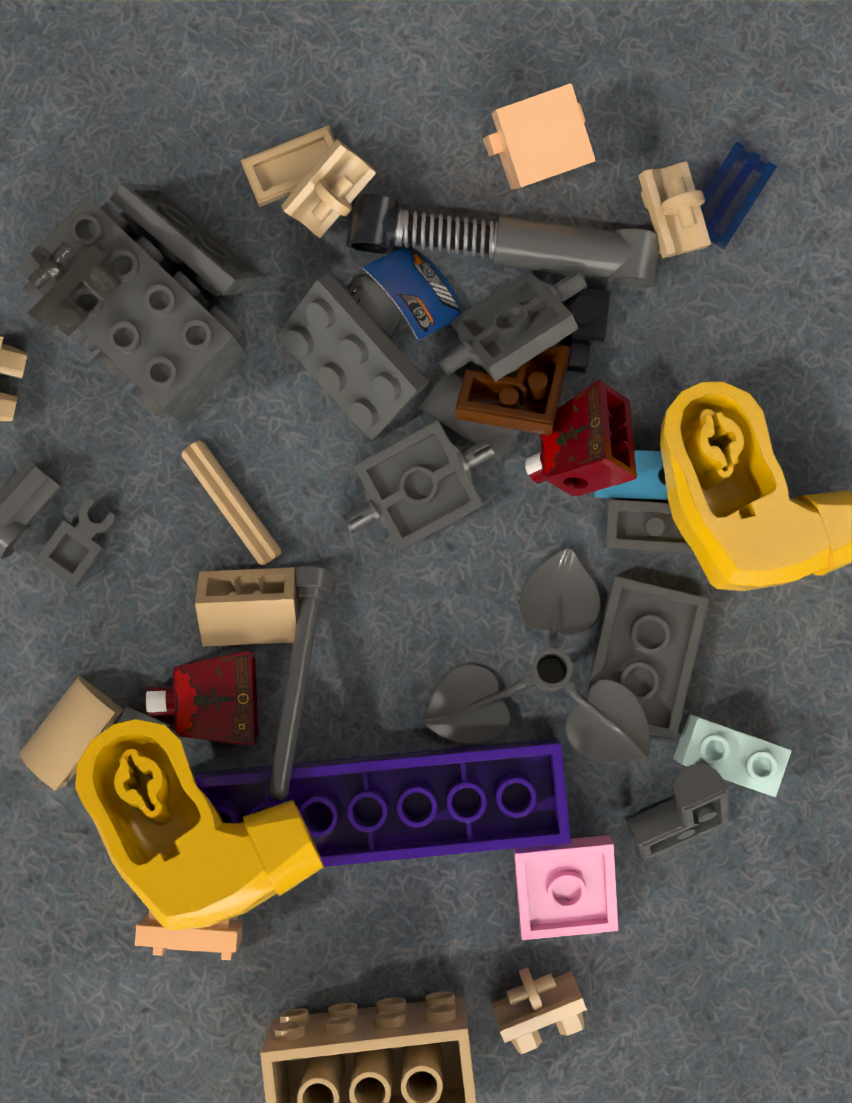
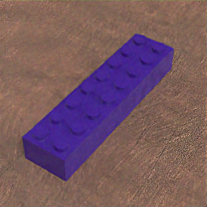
(413, 800)

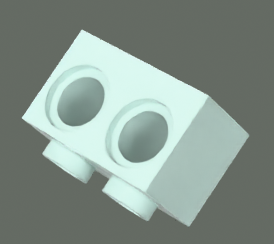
(733, 755)

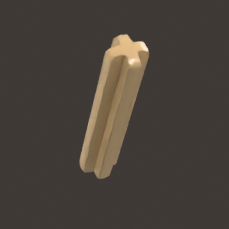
(231, 502)

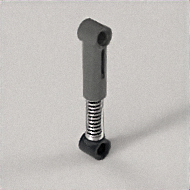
(619, 256)

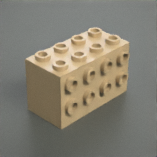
(371, 1053)

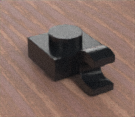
(591, 314)

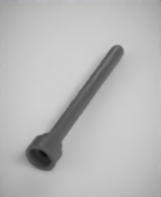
(312, 588)

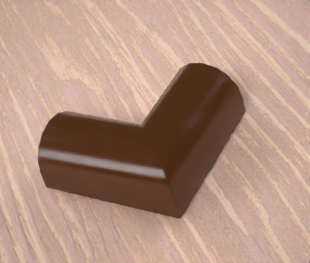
(517, 402)

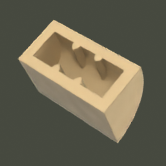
(247, 606)
(67, 732)

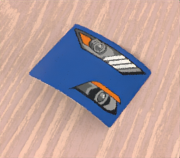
(416, 289)

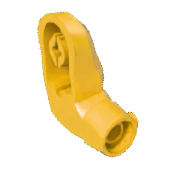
(735, 498)
(172, 838)

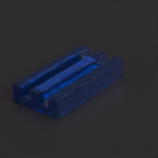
(751, 161)

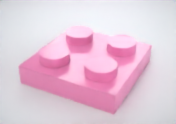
(566, 888)

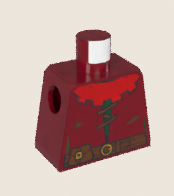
(588, 444)
(211, 699)

